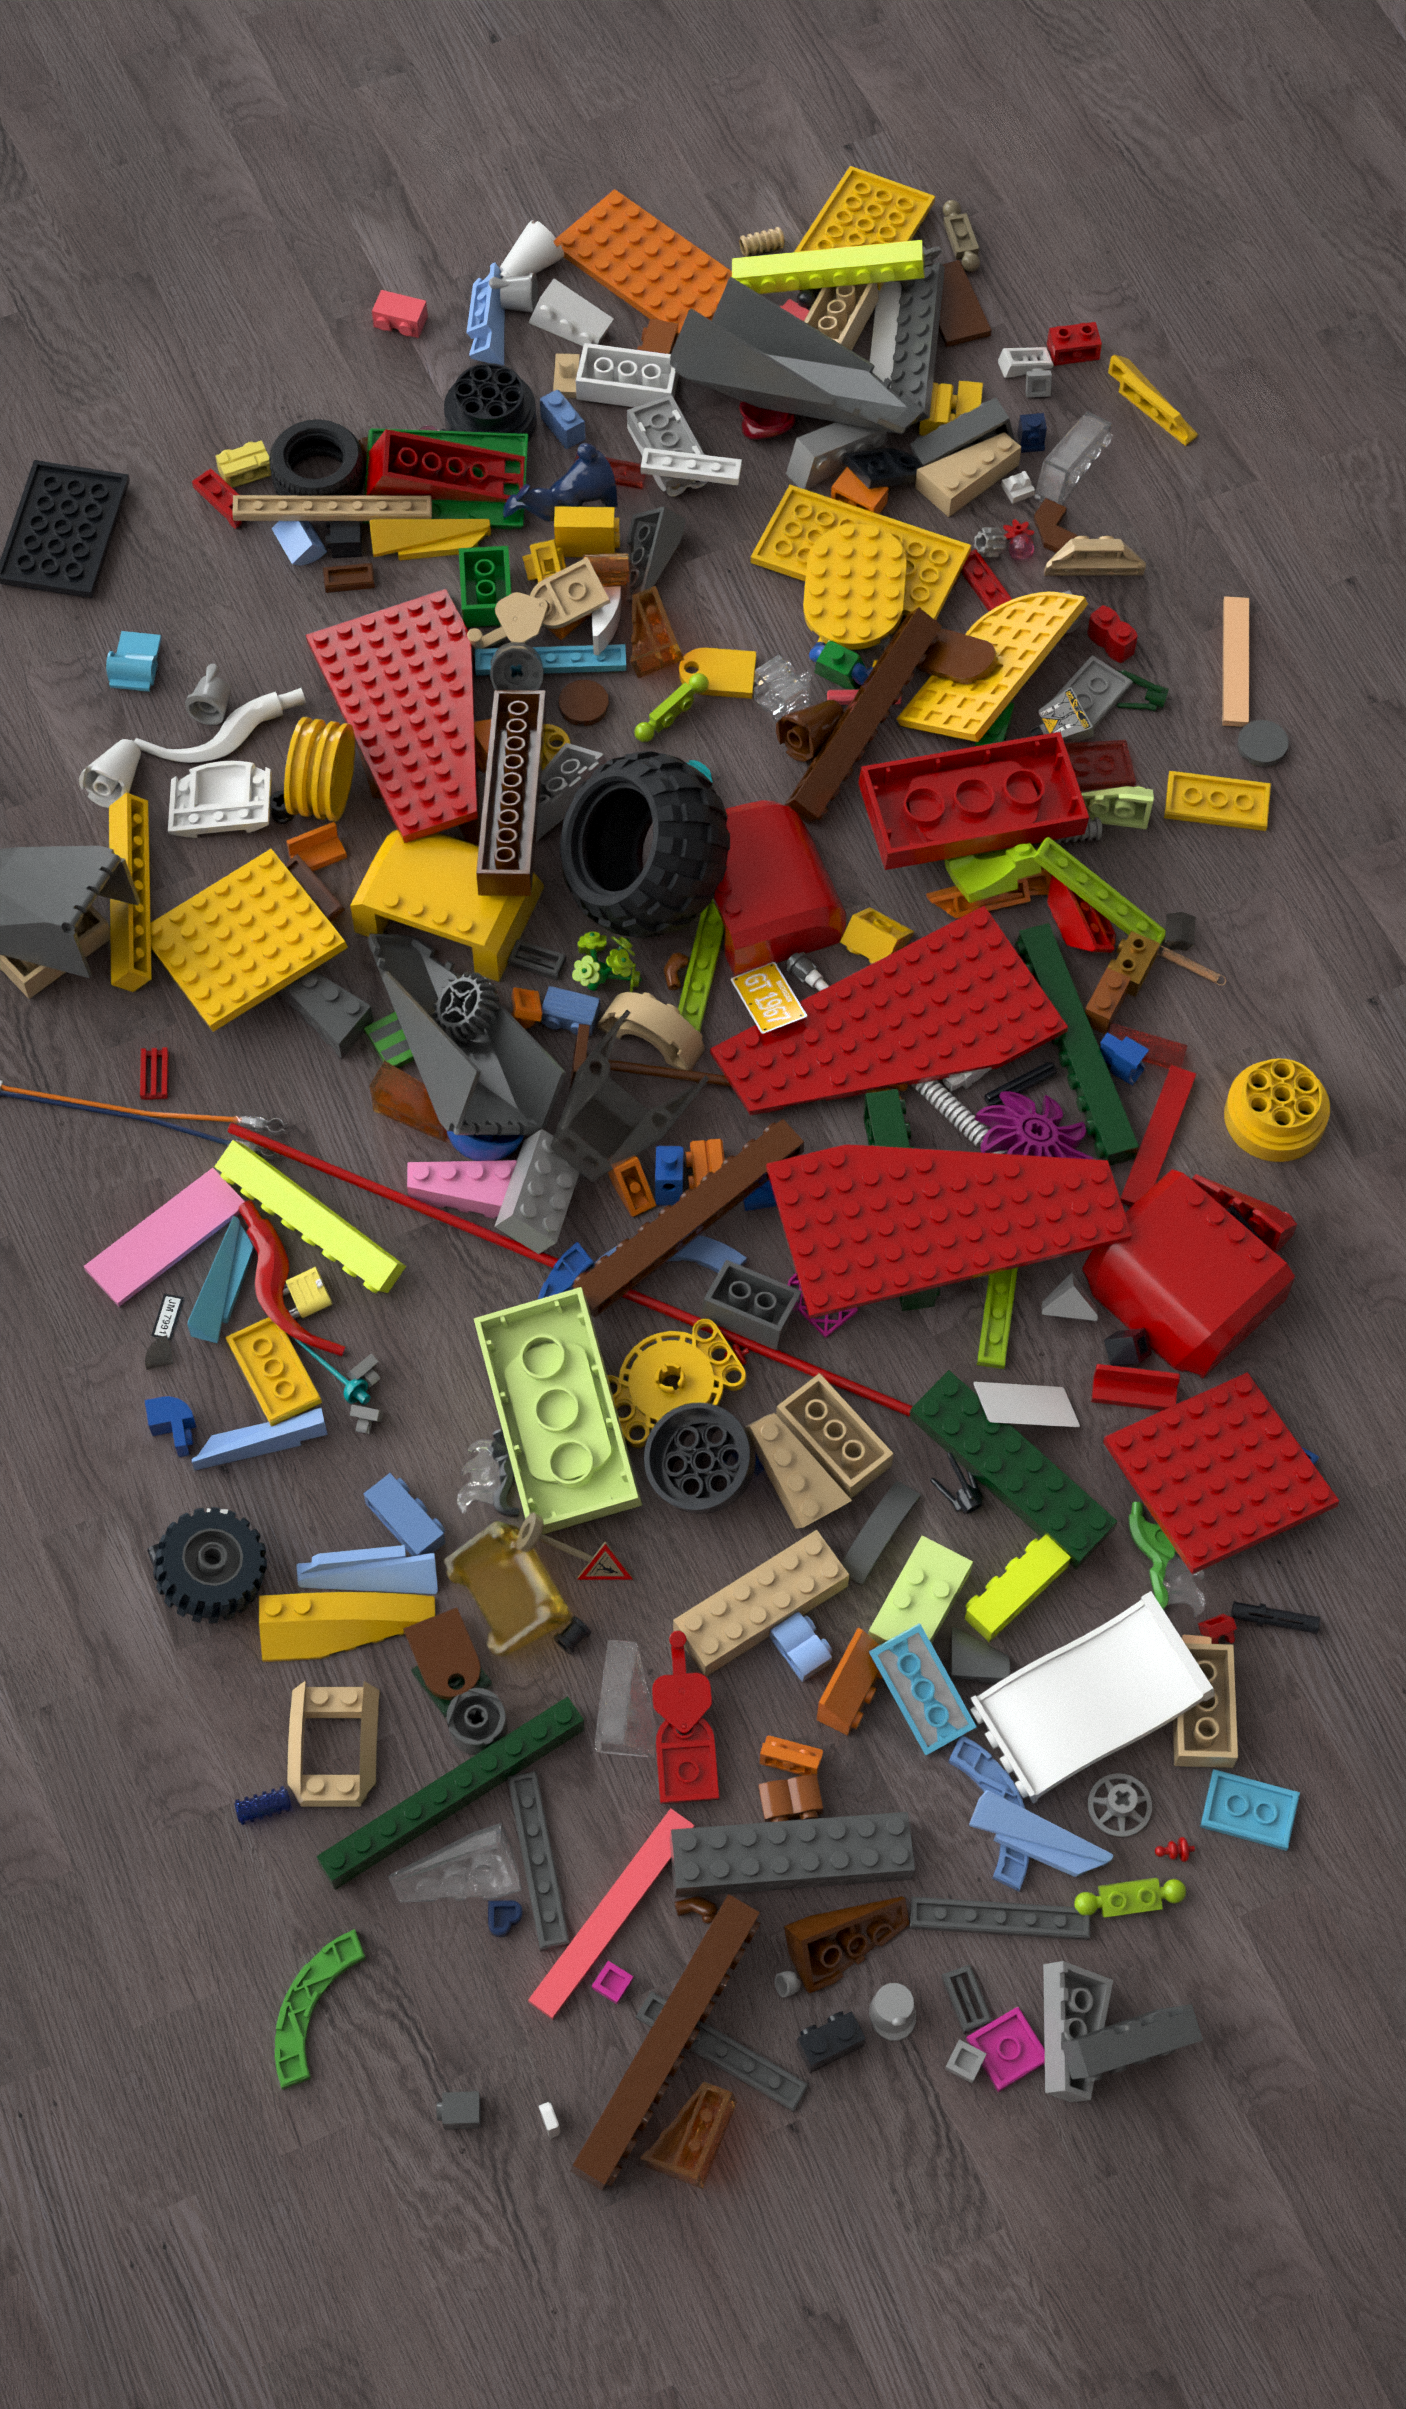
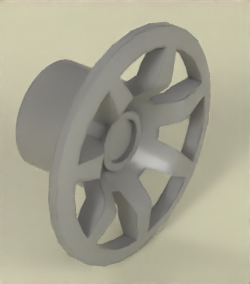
(1120, 1803)

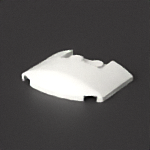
(220, 799)

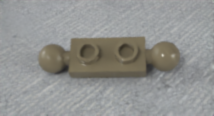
(961, 236)

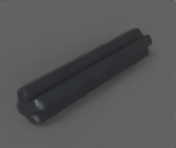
(1022, 1083)

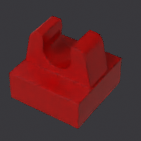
(1217, 1627)

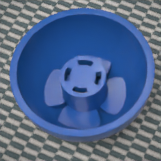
(485, 1146)

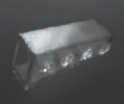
(1072, 458)

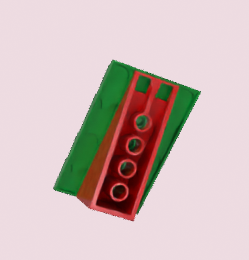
(461, 471)

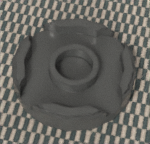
(1262, 743)

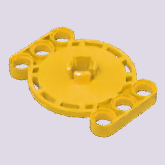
(691, 1362)

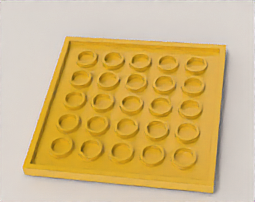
(243, 939)

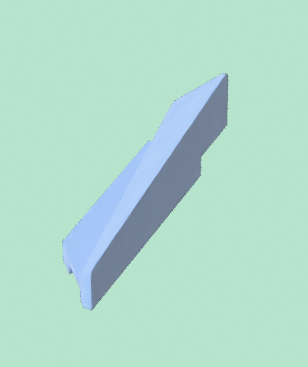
(486, 321)
(260, 1439)
(371, 1570)
(1036, 1836)

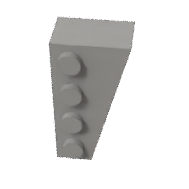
(1073, 2006)

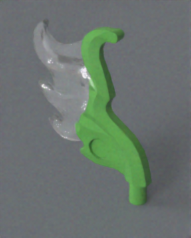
(1169, 1575)

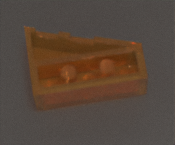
(653, 636)
(405, 1101)
(694, 2137)

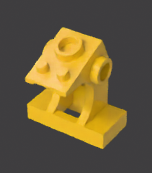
(544, 560)

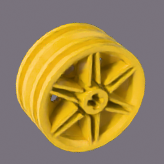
(319, 769)

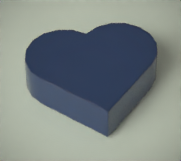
(503, 1916)

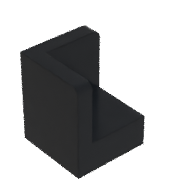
(1127, 1347)

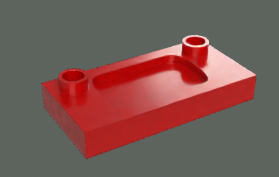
(973, 800)

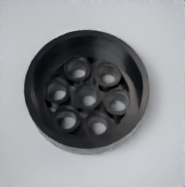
(490, 401)
(667, 1445)

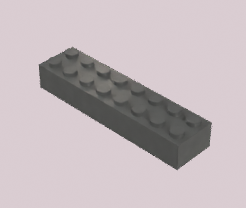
(791, 1854)

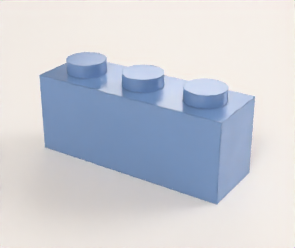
(405, 1516)

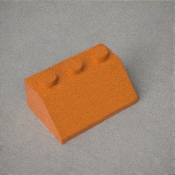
(850, 1686)

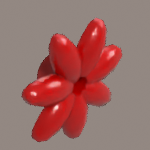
(1017, 529)

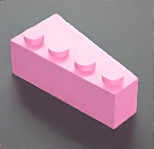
(461, 1184)

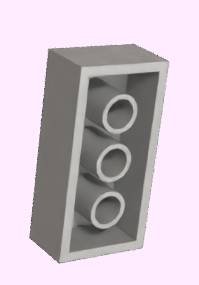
(537, 1195)

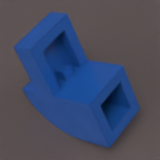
(168, 1416)

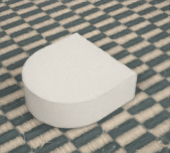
(550, 2120)

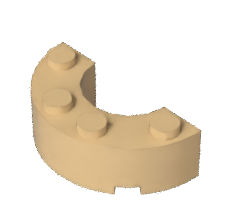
(658, 1025)

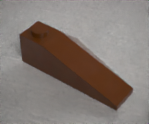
(834, 1940)

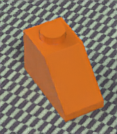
(632, 1186)

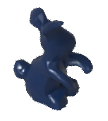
(586, 481)

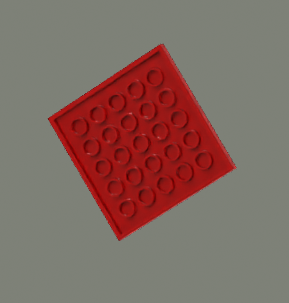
(1220, 1472)

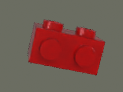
(1074, 343)

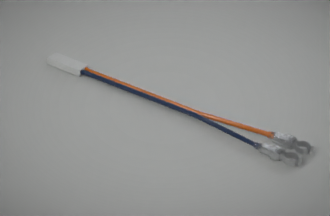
(256, 1123)

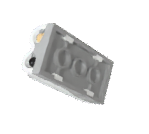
(664, 428)

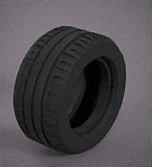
(314, 439)

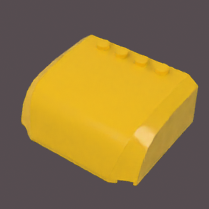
(436, 890)

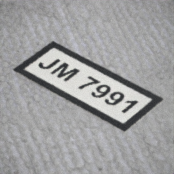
(167, 1316)

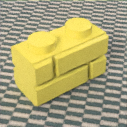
(244, 464)

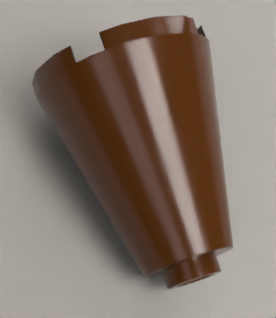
(808, 729)

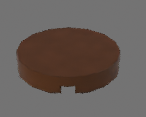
(583, 702)

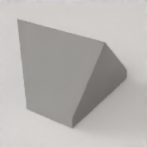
(1069, 1301)

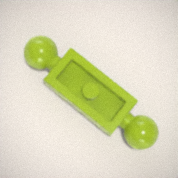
(668, 710)
(1130, 1897)

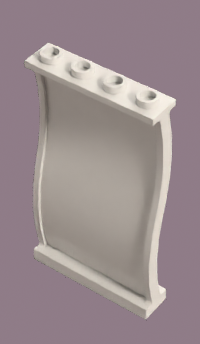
(1091, 1698)

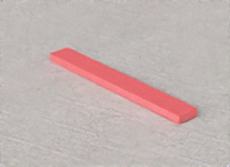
(607, 1918)

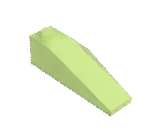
(1120, 806)

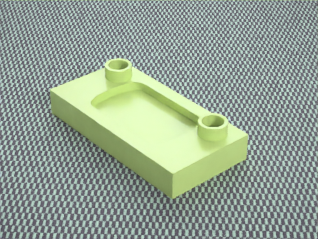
(557, 1411)

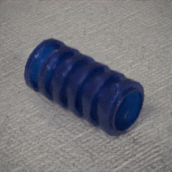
(262, 1805)

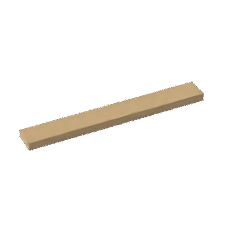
(330, 508)

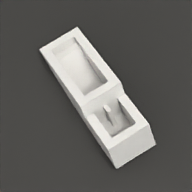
(606, 620)

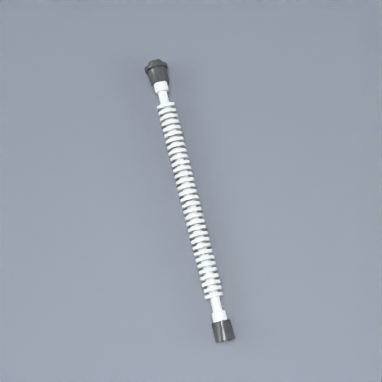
(932, 1091)

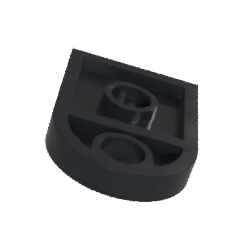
(883, 467)

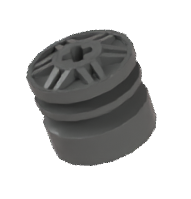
(514, 654)

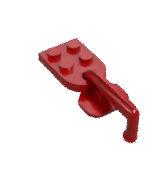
(684, 1761)

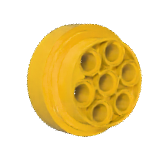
(1258, 1131)

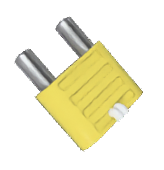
(308, 1293)

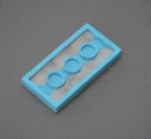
(922, 1689)

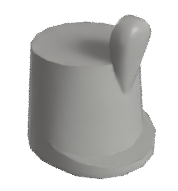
(517, 292)
(209, 698)
(893, 2012)

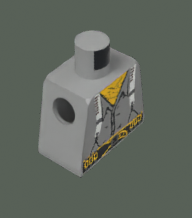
(1065, 716)

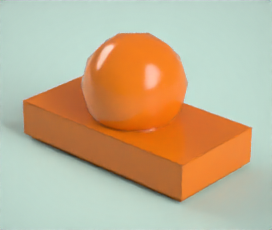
(526, 1007)

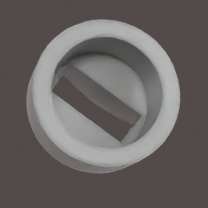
(787, 1983)

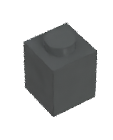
(460, 2110)

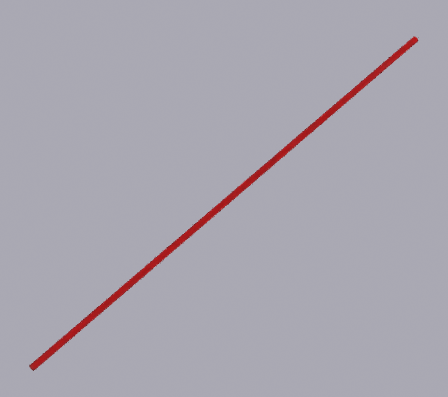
(550, 1261)

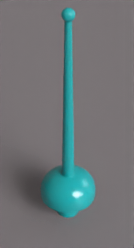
(353, 1390)

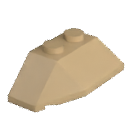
(1094, 557)

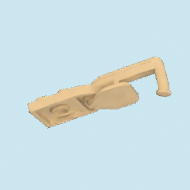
(569, 593)

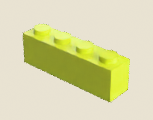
(1017, 1587)

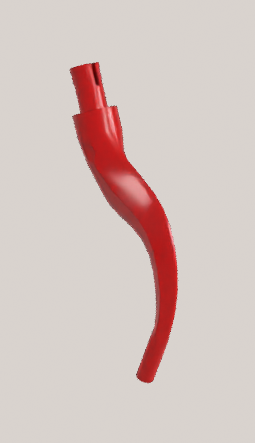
(271, 1278)

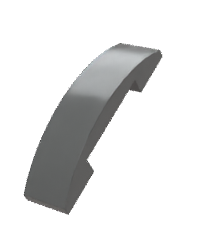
(879, 1531)

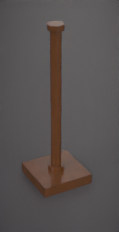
(580, 1055)

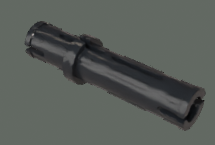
(1241, 1610)

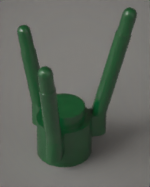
(1155, 694)

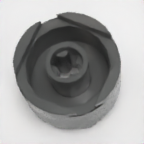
(467, 1709)

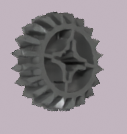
(466, 1006)

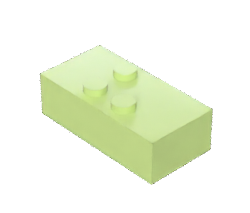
(922, 1592)

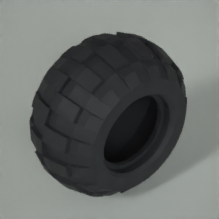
(607, 836)

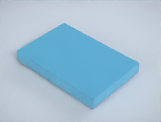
(1250, 1809)

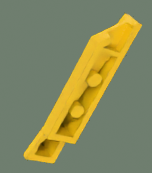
(1149, 400)
(426, 536)

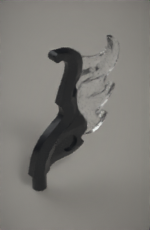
(490, 1476)

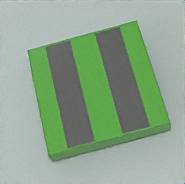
(390, 1040)

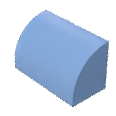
(299, 541)

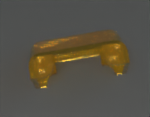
(508, 1588)

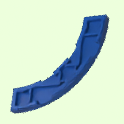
(566, 1270)

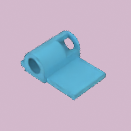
(135, 661)

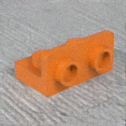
(790, 1756)

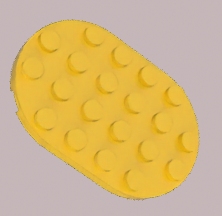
(855, 586)

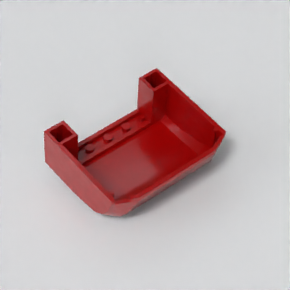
(774, 889)
(1188, 1276)

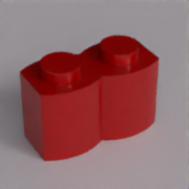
(1112, 634)

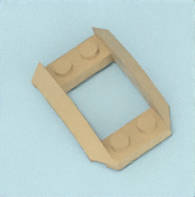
(333, 1703)

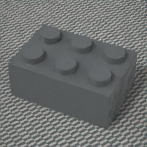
(751, 1304)

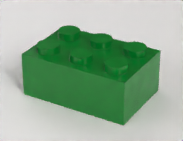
(483, 583)

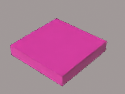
(1009, 2048)

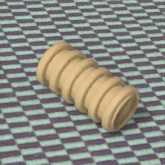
(760, 242)

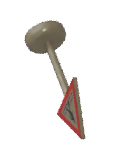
(601, 1566)

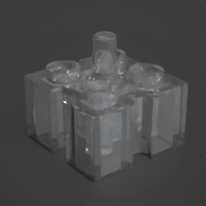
(780, 689)

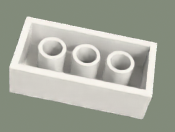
(624, 376)

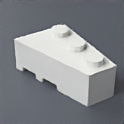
(570, 315)

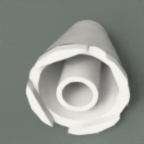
(531, 252)
(111, 773)

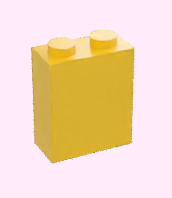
(586, 530)

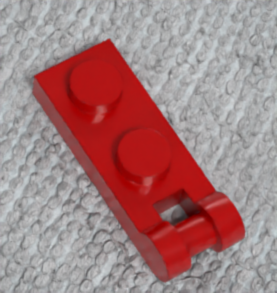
(217, 493)

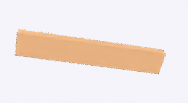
(1235, 662)

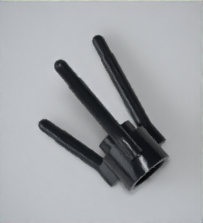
(969, 1496)

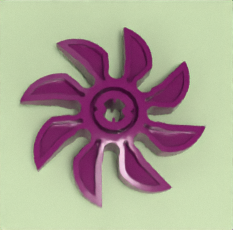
(1025, 1132)

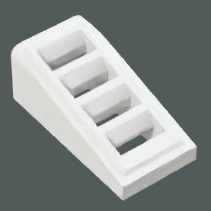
(1015, 361)

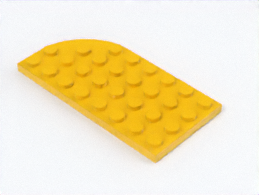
(1022, 637)

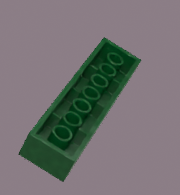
(886, 1128)
(1012, 1469)

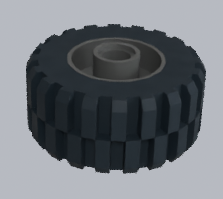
(210, 1565)

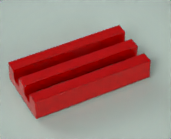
(153, 1054)

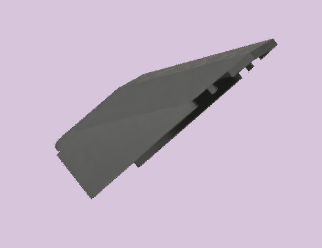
(785, 365)
(46, 898)
(476, 1087)

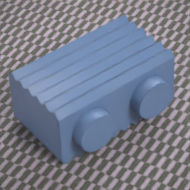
(562, 419)
(569, 1009)

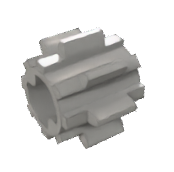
(990, 542)

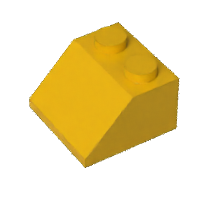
(875, 935)

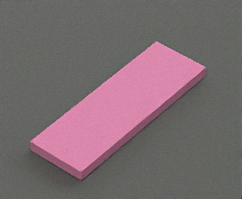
(165, 1237)

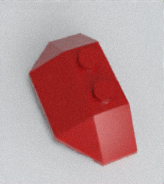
(1079, 921)

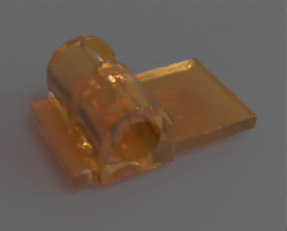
(610, 567)

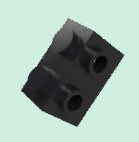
(831, 2041)

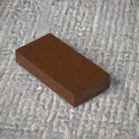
(348, 577)

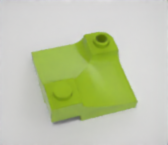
(992, 872)

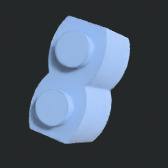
(801, 1646)

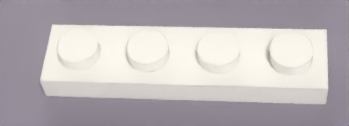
(691, 466)

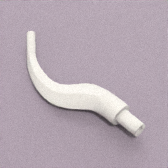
(233, 731)

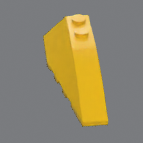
(329, 1622)

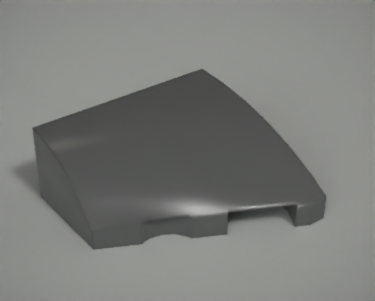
(976, 1660)

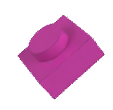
(612, 1982)

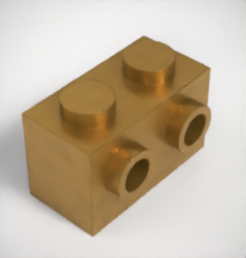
(1135, 959)

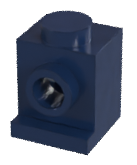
(1032, 432)

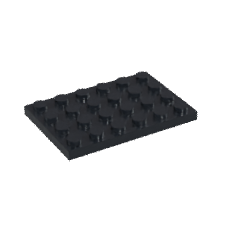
(62, 528)

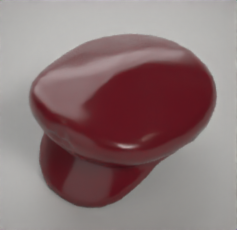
(764, 423)

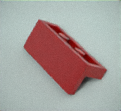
(1134, 1387)

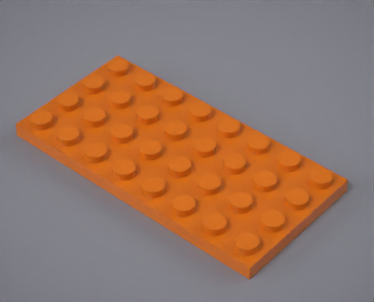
(644, 261)

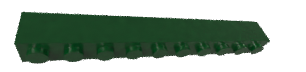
(1079, 1048)
(450, 1793)

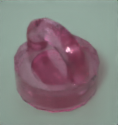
(1021, 547)

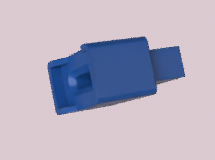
(1124, 1057)

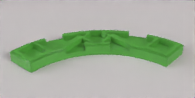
(301, 2001)

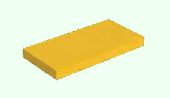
(1217, 800)
(273, 1371)

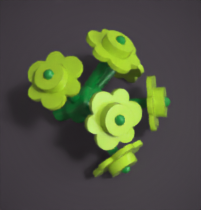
(592, 973)

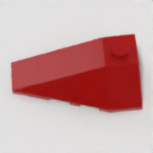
(1267, 1220)

